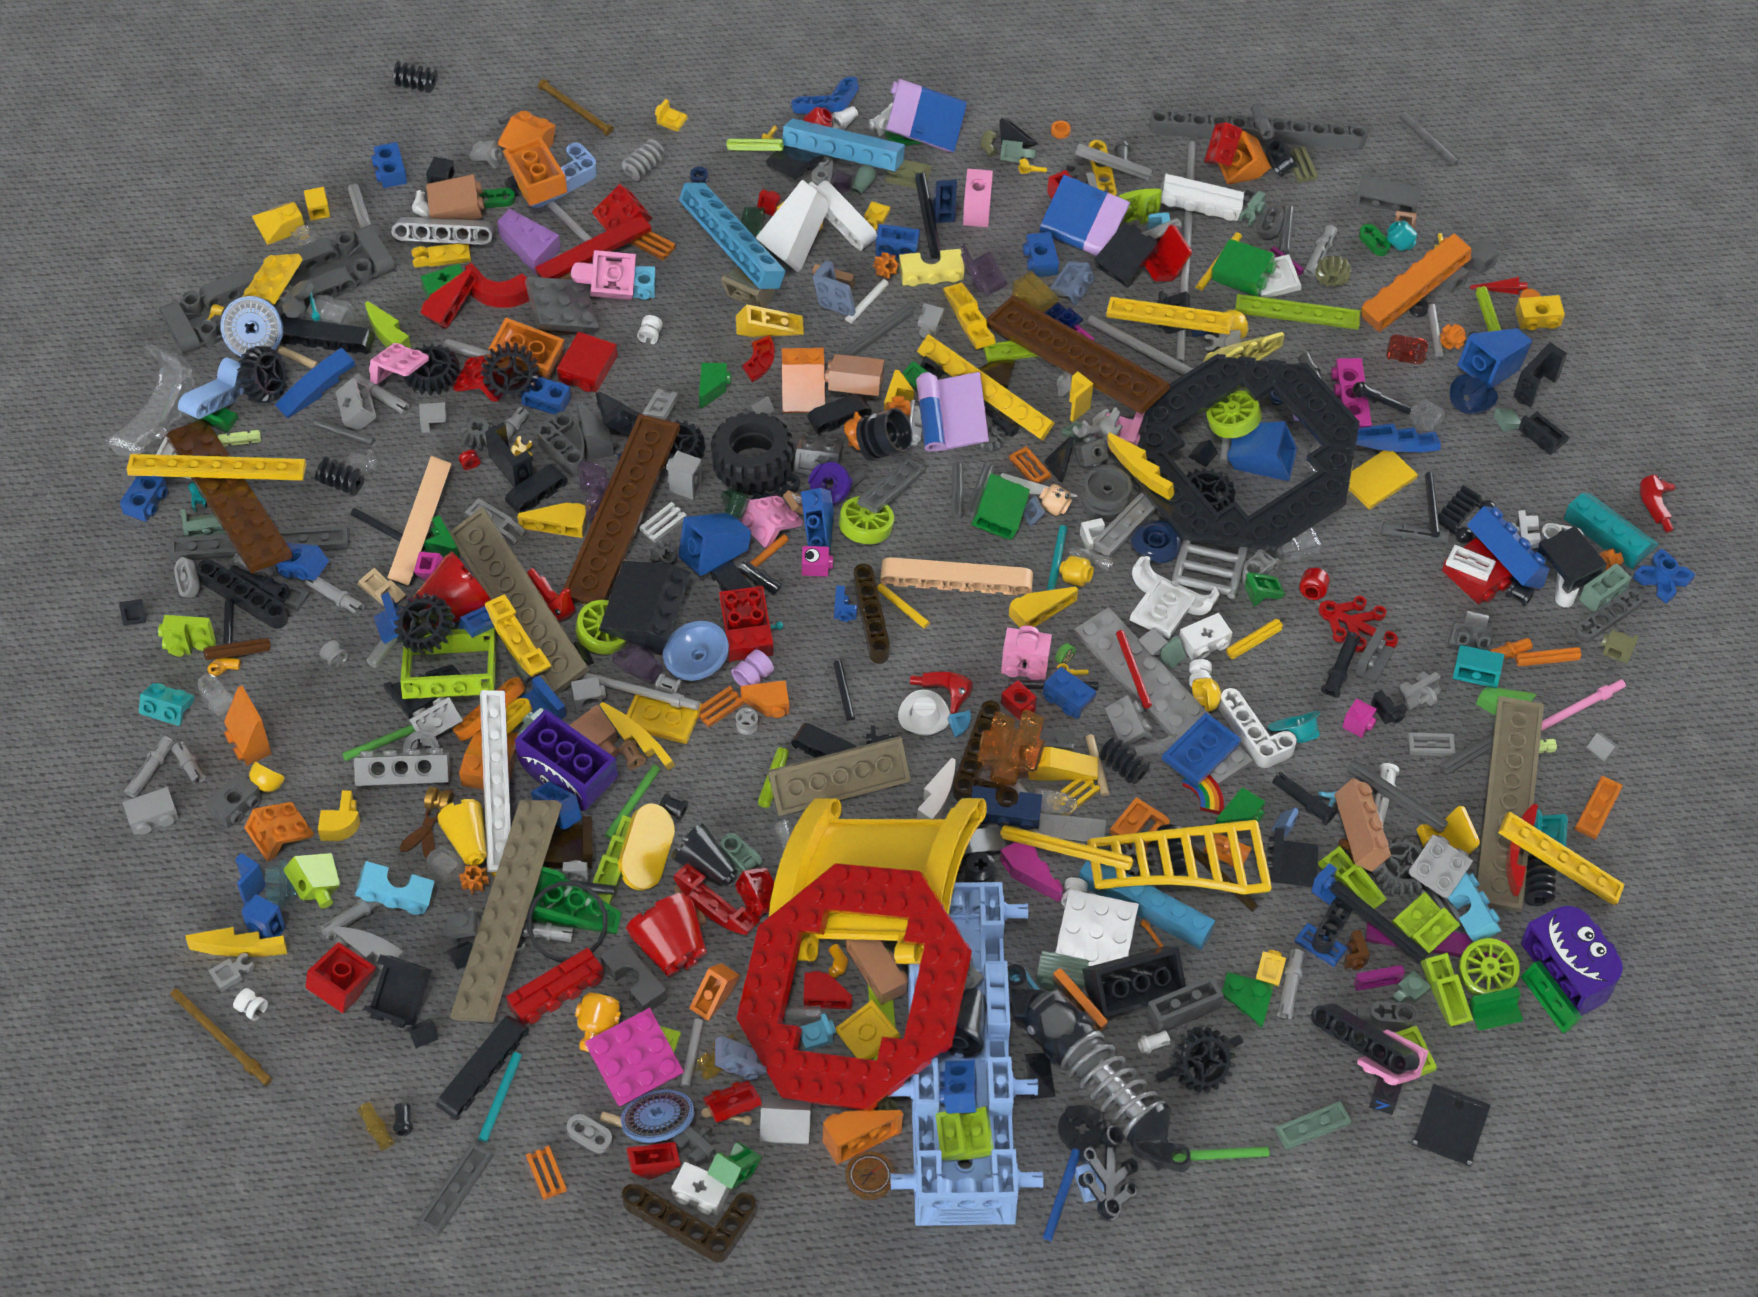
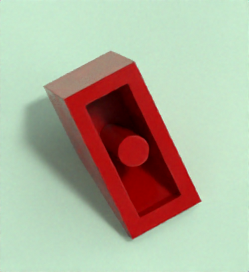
(825, 991)

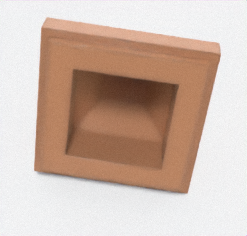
(1406, 216)

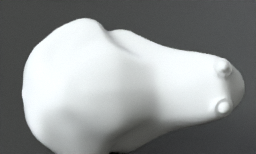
(420, 206)

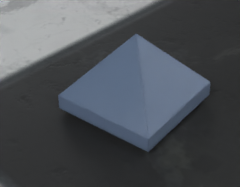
(1036, 507)

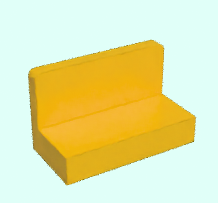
(1080, 395)

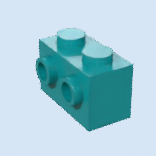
(1479, 664)

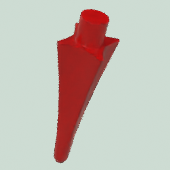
(1509, 286)

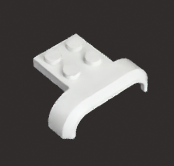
(1165, 604)

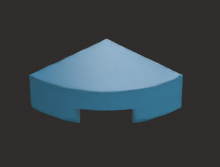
(959, 722)

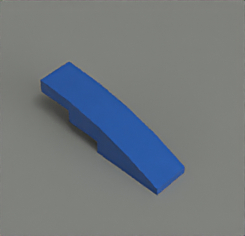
(315, 382)
(1403, 440)

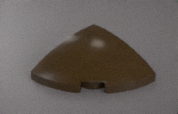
(999, 371)

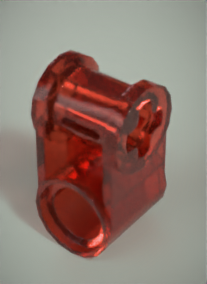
(1405, 349)

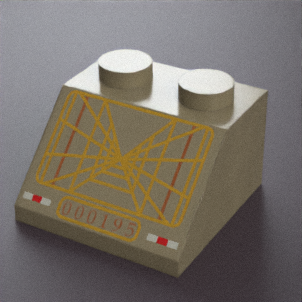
(744, 290)

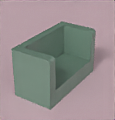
(200, 525)

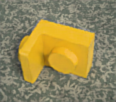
(669, 117)
(1271, 967)

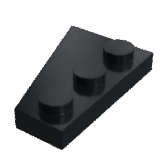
(410, 706)

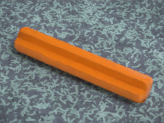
(1548, 656)

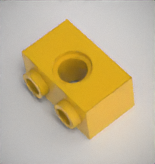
(1540, 312)

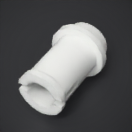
(1152, 1042)

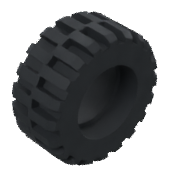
(746, 432)

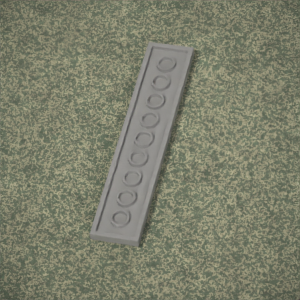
(1171, 702)

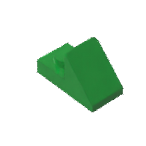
(441, 540)
(1262, 586)

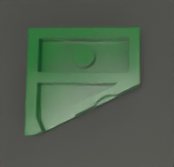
(1248, 995)

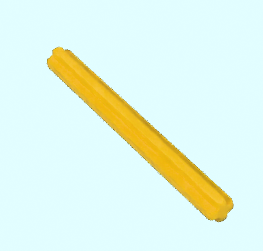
(1067, 847)

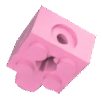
(609, 274)
(1028, 647)

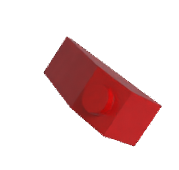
(448, 299)

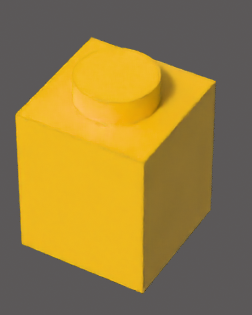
(316, 203)

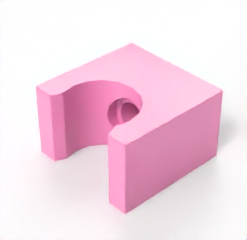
(977, 197)

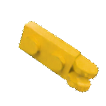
(441, 255)

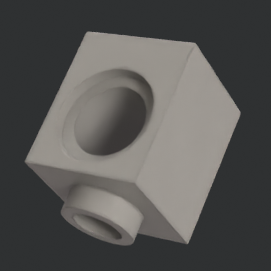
(587, 693)

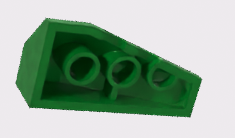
(571, 906)

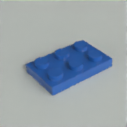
(1201, 749)

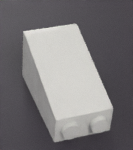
(796, 224)

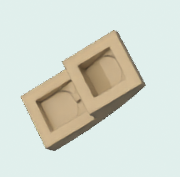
(377, 585)

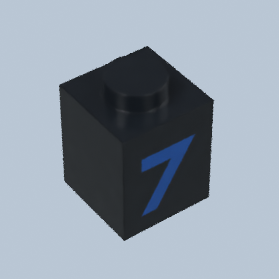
(1385, 1096)

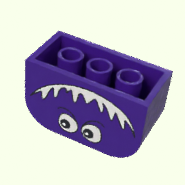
(565, 757)
(1575, 956)

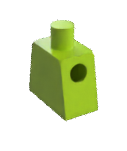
(314, 877)

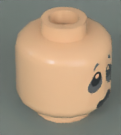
(1055, 499)

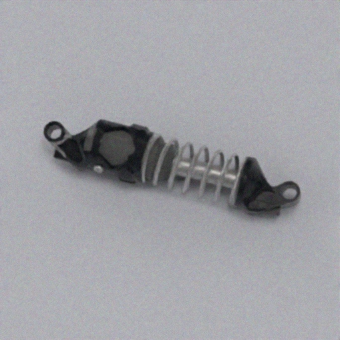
(1077, 1044)

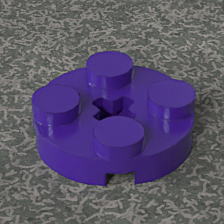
(841, 480)

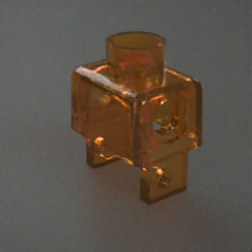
(1011, 749)

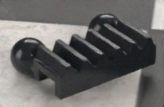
(1459, 509)

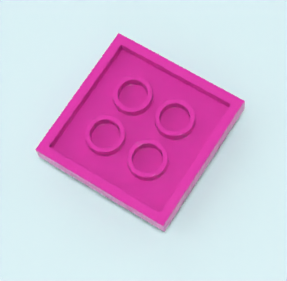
(634, 1057)

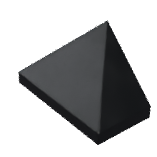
(1011, 132)
(1059, 459)
(1039, 1068)

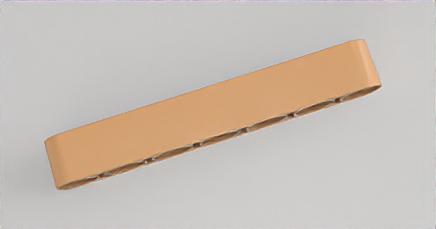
(419, 520)
(956, 576)

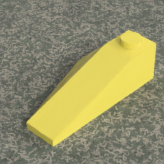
(1254, 348)

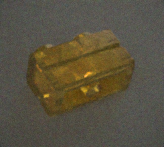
(1034, 292)

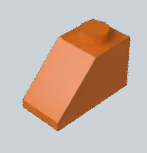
(767, 698)
(714, 990)

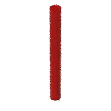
(1133, 668)

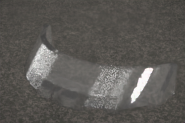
(162, 407)

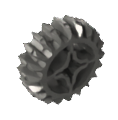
(1400, 852)

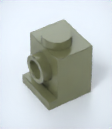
(1619, 646)

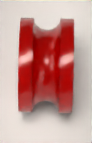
(469, 459)

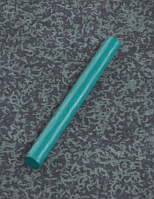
(1054, 572)
(499, 1097)

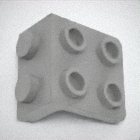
(1440, 866)

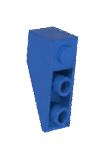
(818, 517)

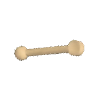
(747, 1120)

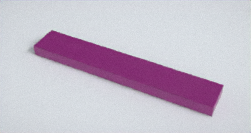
(1453, 944)

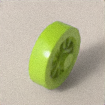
(1234, 415)
(863, 525)
(588, 625)
(1489, 967)

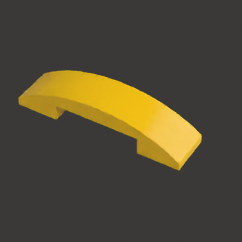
(514, 637)

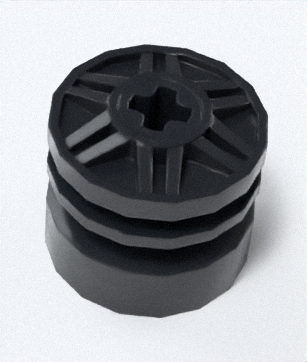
(884, 433)

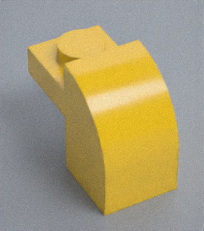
(341, 823)

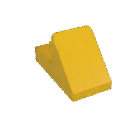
(899, 387)

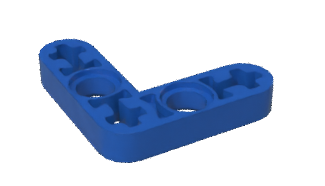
(835, 102)

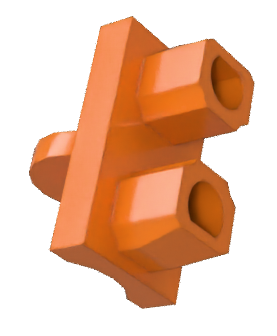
(1224, 851)

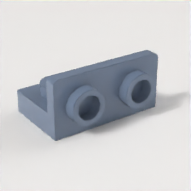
(1073, 281)
(737, 1058)

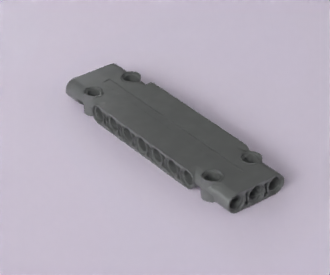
(329, 265)

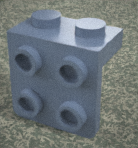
(832, 293)

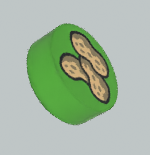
(1065, 653)

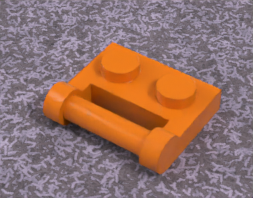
(1136, 817)

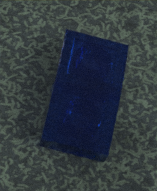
(1065, 316)

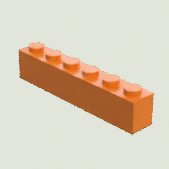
(1416, 282)

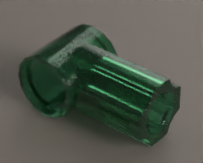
(735, 502)

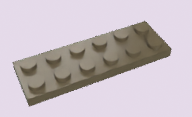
(839, 775)

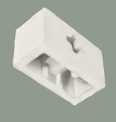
(1205, 637)
(693, 1179)

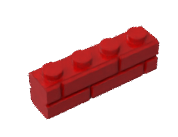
(555, 987)

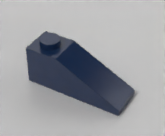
(944, 200)

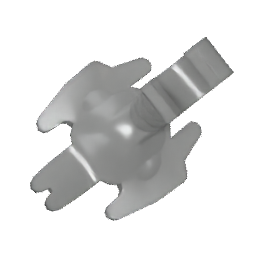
(1101, 425)

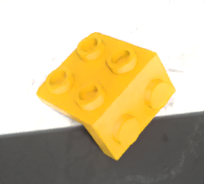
(1458, 831)

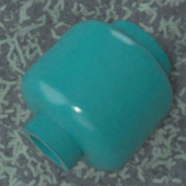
(1401, 235)

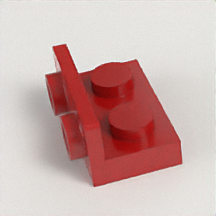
(1223, 144)
(756, 890)

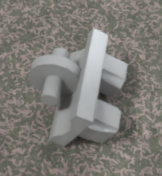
(1423, 691)

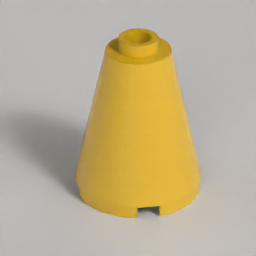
(465, 829)

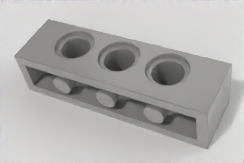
(367, 775)

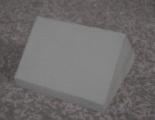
(784, 1121)

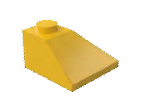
(278, 222)

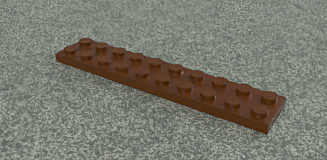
(1077, 353)
(232, 501)
(621, 509)

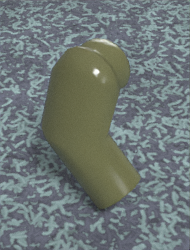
(986, 142)

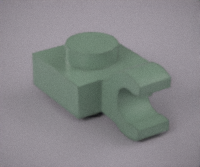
(1013, 151)
(1255, 206)
(1411, 988)

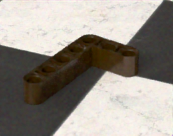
(968, 779)
(690, 1224)

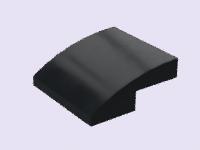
(793, 161)

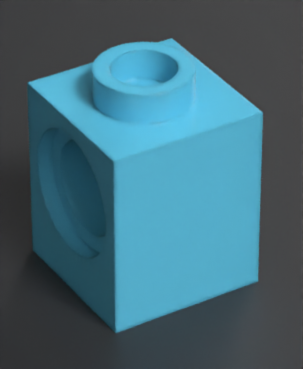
(644, 282)

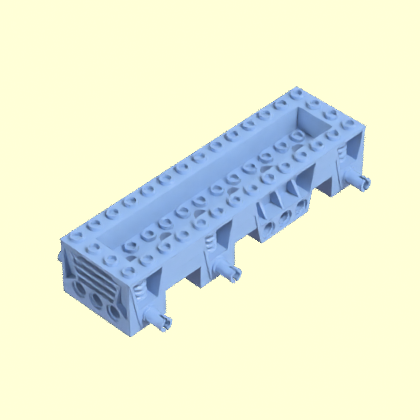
(991, 1185)

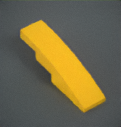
(969, 316)
(1136, 463)
(632, 731)
(227, 943)

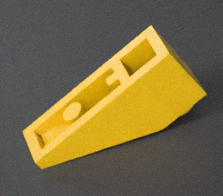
(761, 322)
(559, 519)
(1039, 606)
(1065, 765)

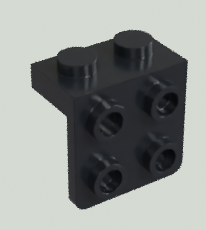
(616, 414)
(1291, 861)

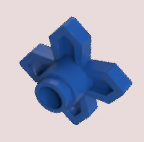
(1665, 575)

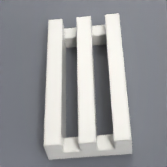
(674, 511)
(1469, 565)

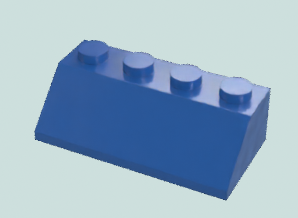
(1509, 547)

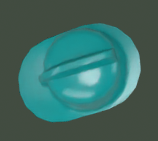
(1302, 726)

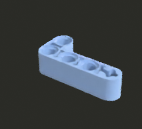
(578, 171)
(214, 394)

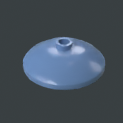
(692, 642)

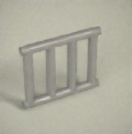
(1234, 575)

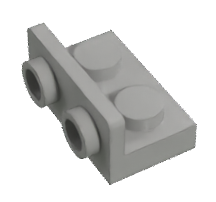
(437, 718)

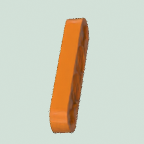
(472, 722)

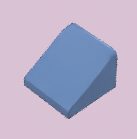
(1286, 820)

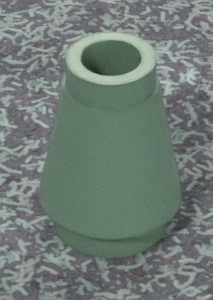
(864, 178)

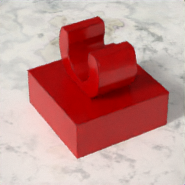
(769, 200)

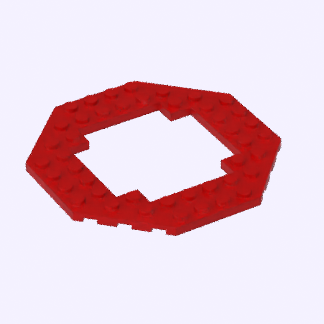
(934, 1005)

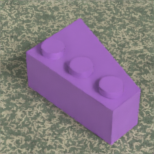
(528, 239)

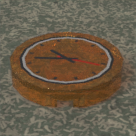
(869, 1175)

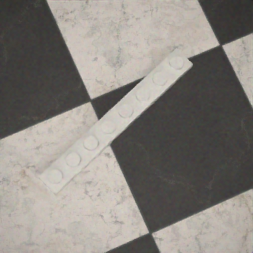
(495, 775)

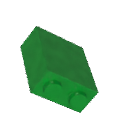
(1244, 267)
(1000, 506)

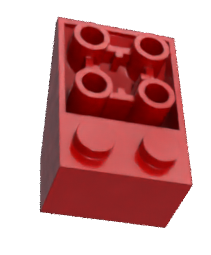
(746, 622)

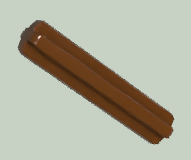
(236, 648)

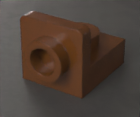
(1358, 952)

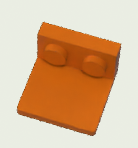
(274, 826)

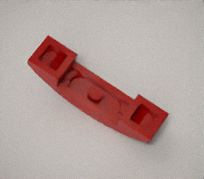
(1514, 871)
(712, 905)

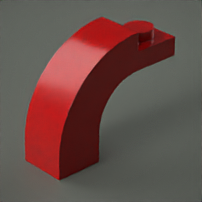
(499, 294)

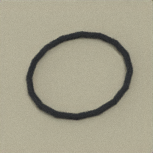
(541, 894)

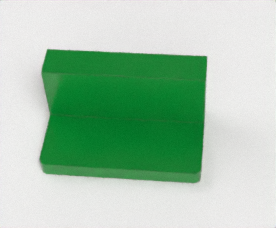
(221, 419)
(1496, 1008)

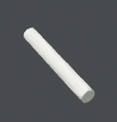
(867, 300)

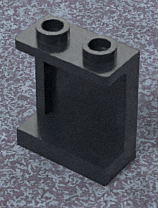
(1125, 253)
(1545, 364)
(513, 467)
(1572, 558)
(399, 991)

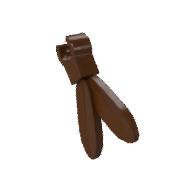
(421, 834)

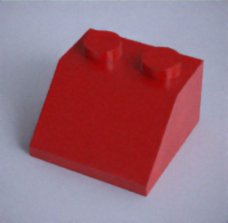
(339, 977)

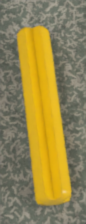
(1254, 638)

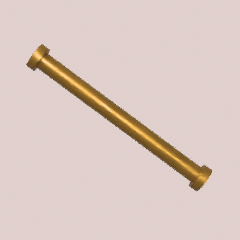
(544, 85)

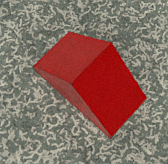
(653, 1160)

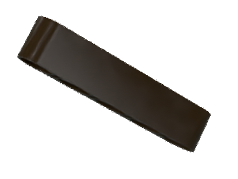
(874, 621)

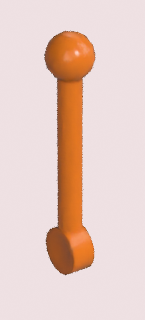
(1146, 925)

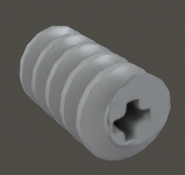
(643, 159)

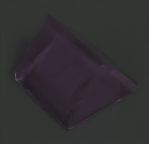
(841, 181)

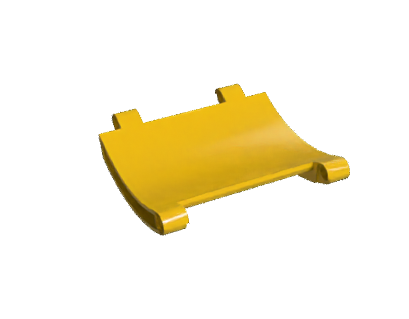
(908, 844)

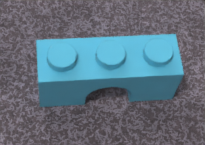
(375, 887)
(1479, 920)

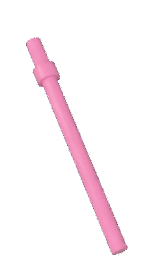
(1603, 693)

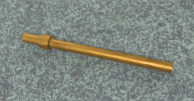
(251, 1065)

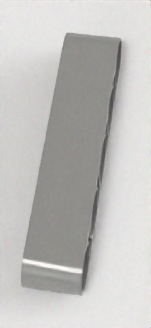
(434, 235)

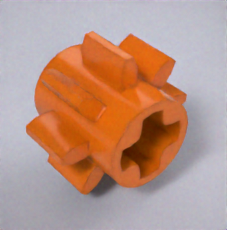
(885, 265)
(1453, 336)
(899, 403)
(1611, 558)
(474, 878)

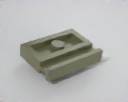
(906, 173)

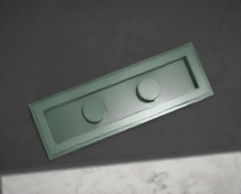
(1313, 1125)

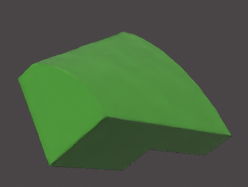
(1489, 696)

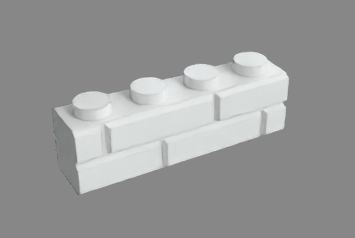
(1201, 197)

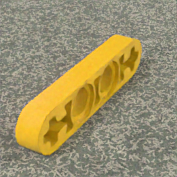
(1105, 171)

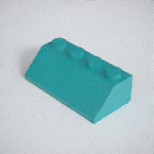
(1609, 529)

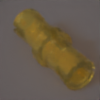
(375, 1126)

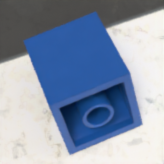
(1494, 355)
(712, 541)

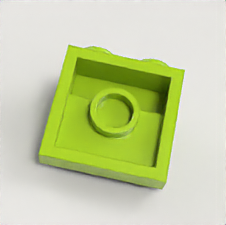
(185, 632)

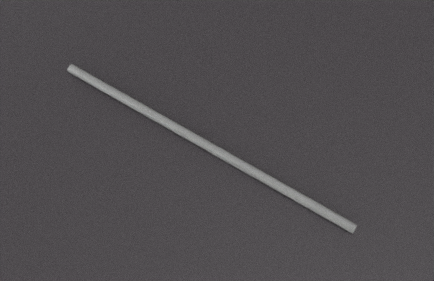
(1184, 285)

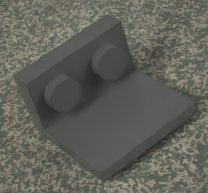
(816, 450)

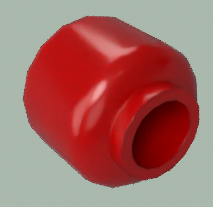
(819, 116)
(1314, 583)

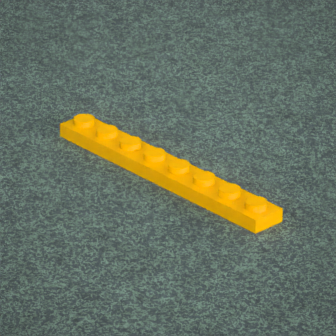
(992, 391)
(216, 467)

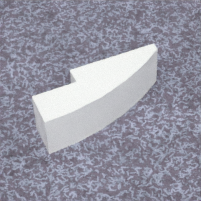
(938, 793)

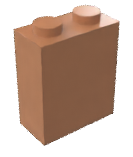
(456, 199)
(855, 374)

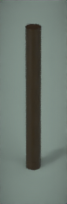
(1204, 860)

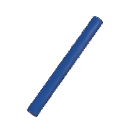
(1061, 1195)

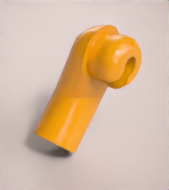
(220, 665)
(840, 961)

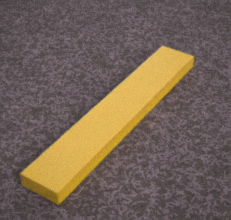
(1170, 315)
(1561, 858)

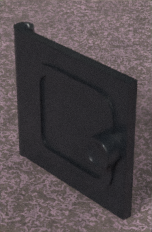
(1451, 1125)

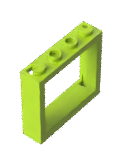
(453, 684)

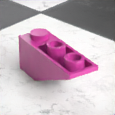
(1026, 867)

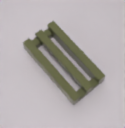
(1307, 177)

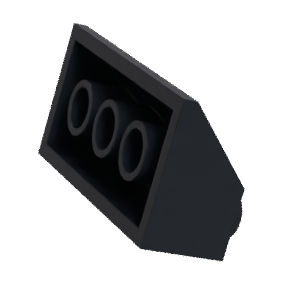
(1134, 980)

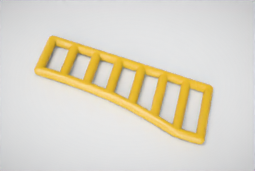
(1192, 878)

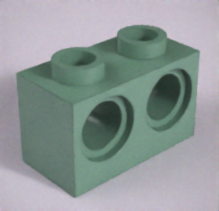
(1605, 588)

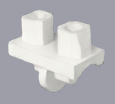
(1526, 524)

